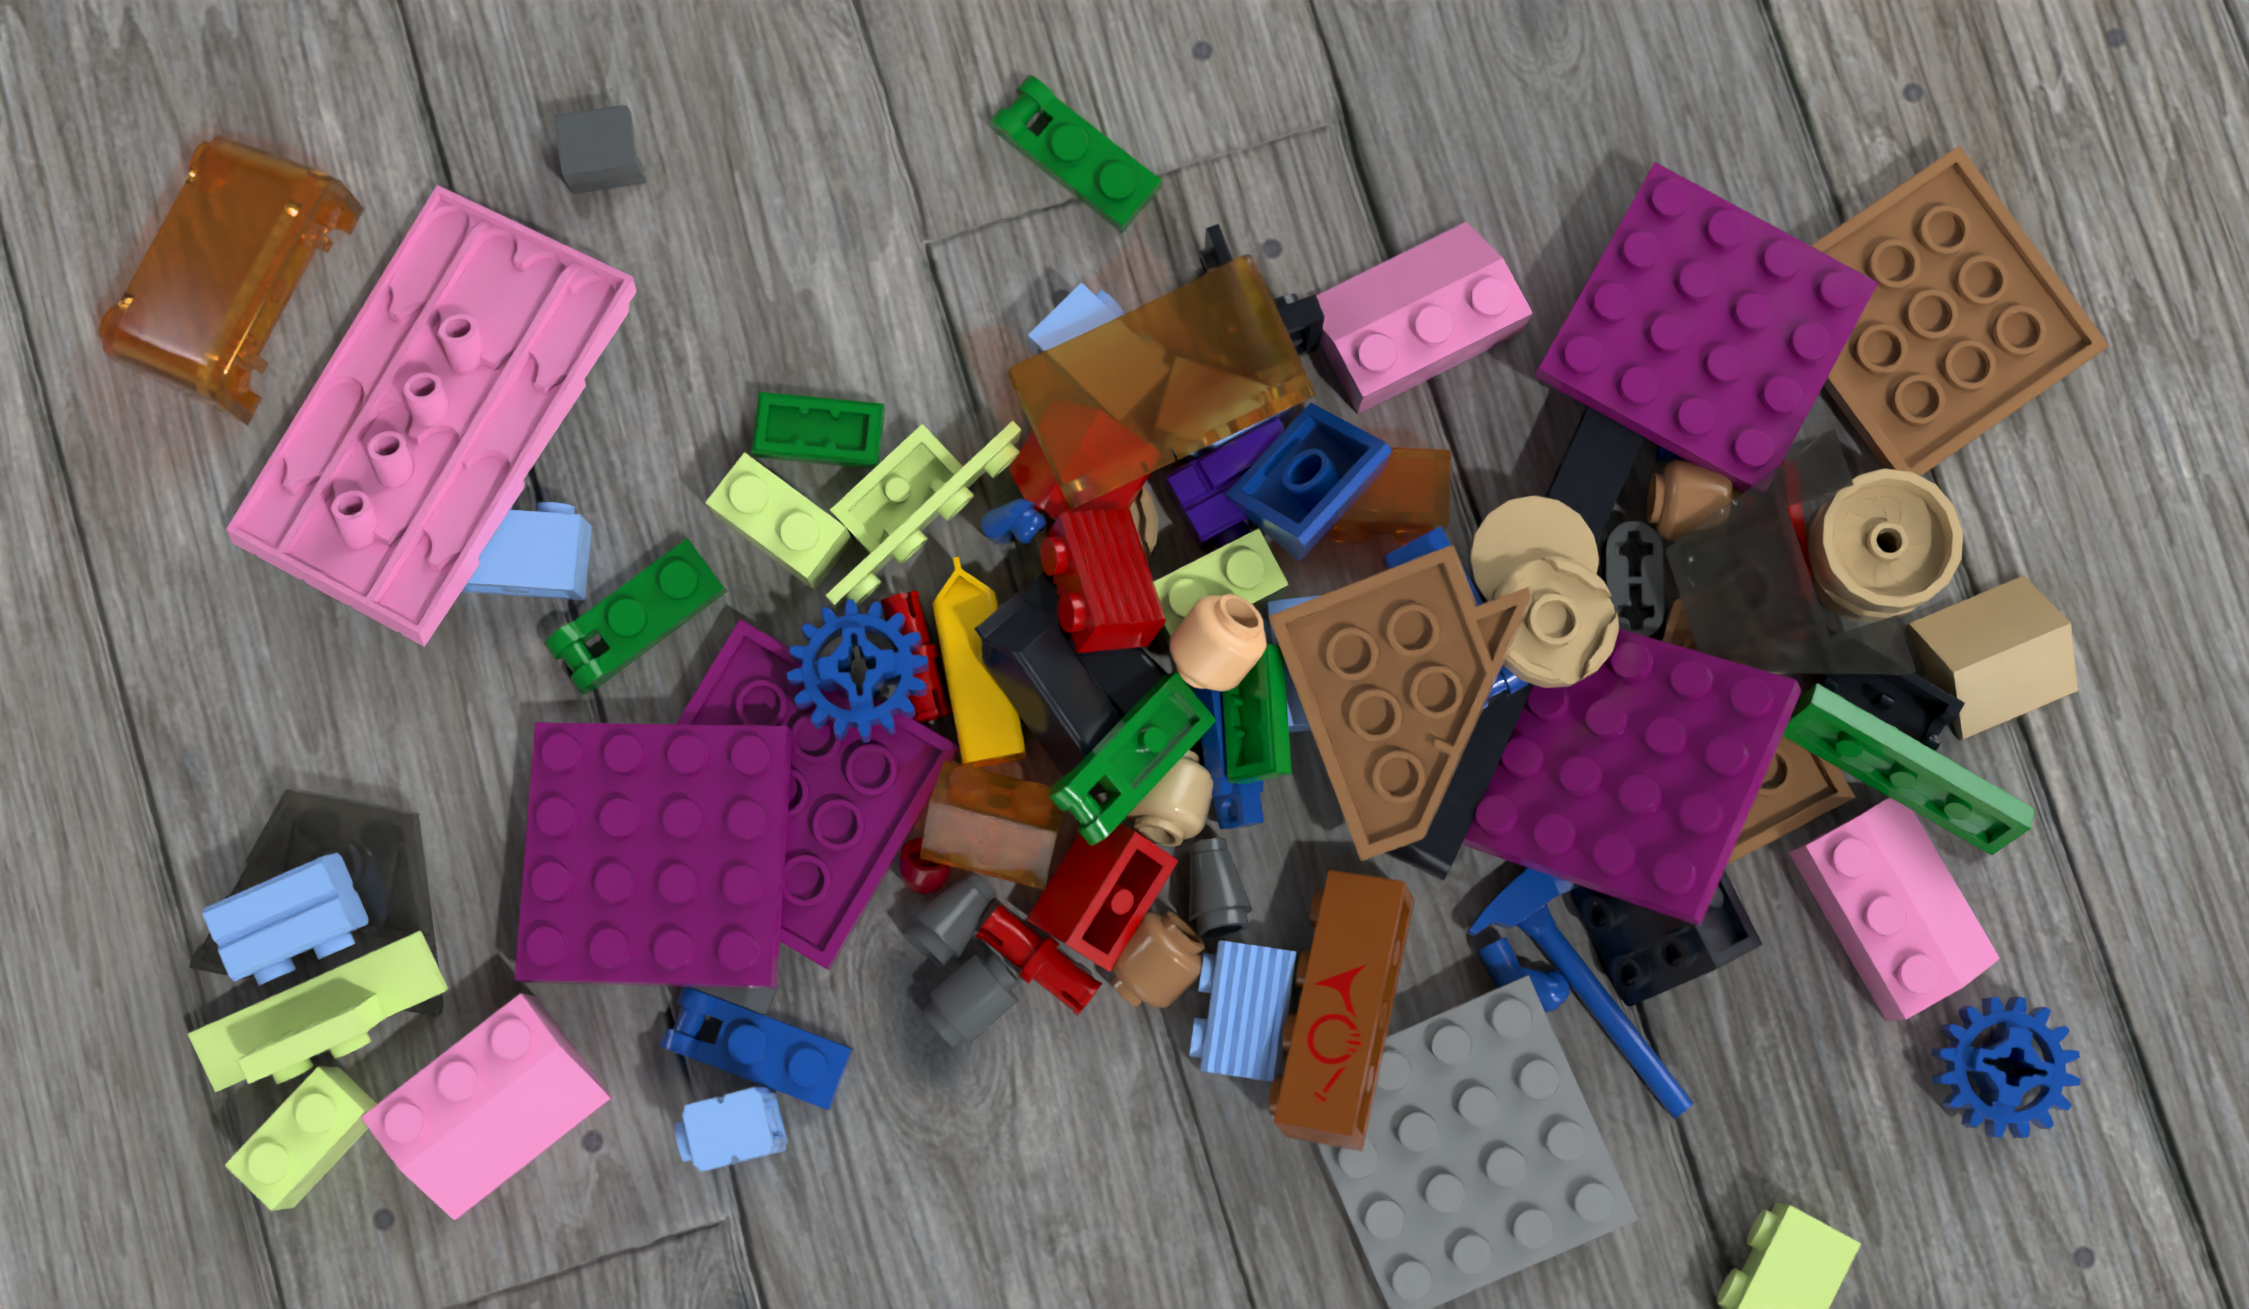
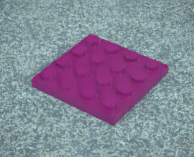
(1706, 329)
(1637, 774)
(846, 797)
(654, 855)

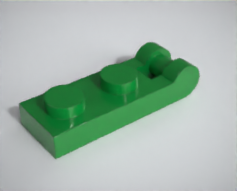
(1076, 155)
(637, 616)
(1133, 757)

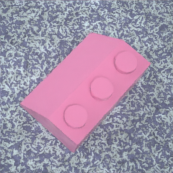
(1419, 315)
(1895, 908)
(487, 1106)

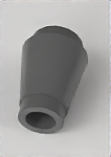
(1215, 890)
(949, 919)

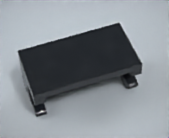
(1899, 700)

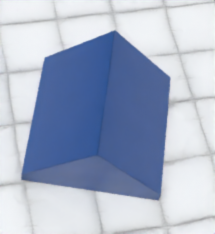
(1309, 479)

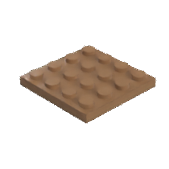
(1959, 320)

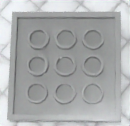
(1475, 1154)

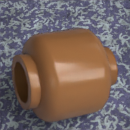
(1685, 498)
(1158, 961)

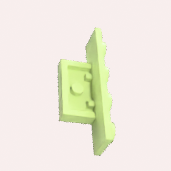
(905, 496)
(318, 1015)

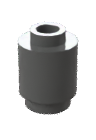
(971, 999)

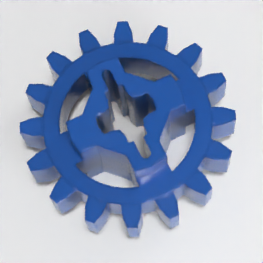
(884, 665)
(2013, 1042)

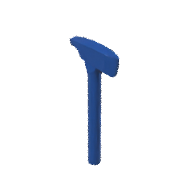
(1525, 905)

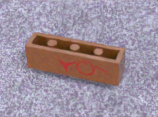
(1343, 1009)

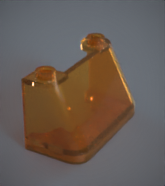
(225, 272)

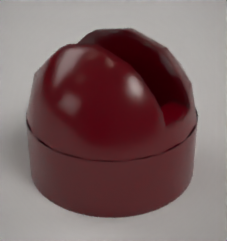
(920, 874)

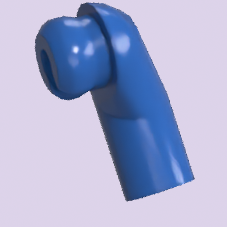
(1013, 520)
(1505, 968)

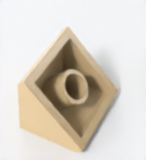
(1998, 654)

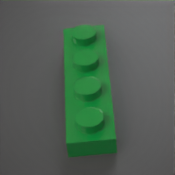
(1907, 770)

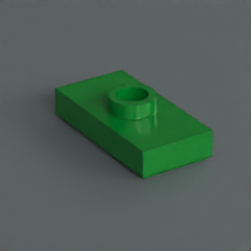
(818, 430)
(1258, 722)

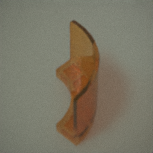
(1161, 381)

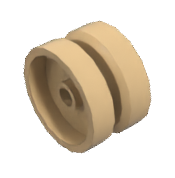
(1912, 526)

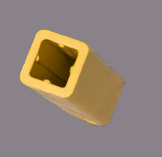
(983, 715)

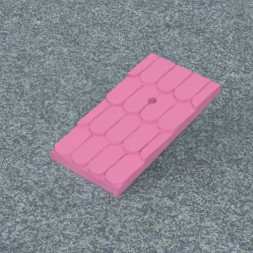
(432, 413)

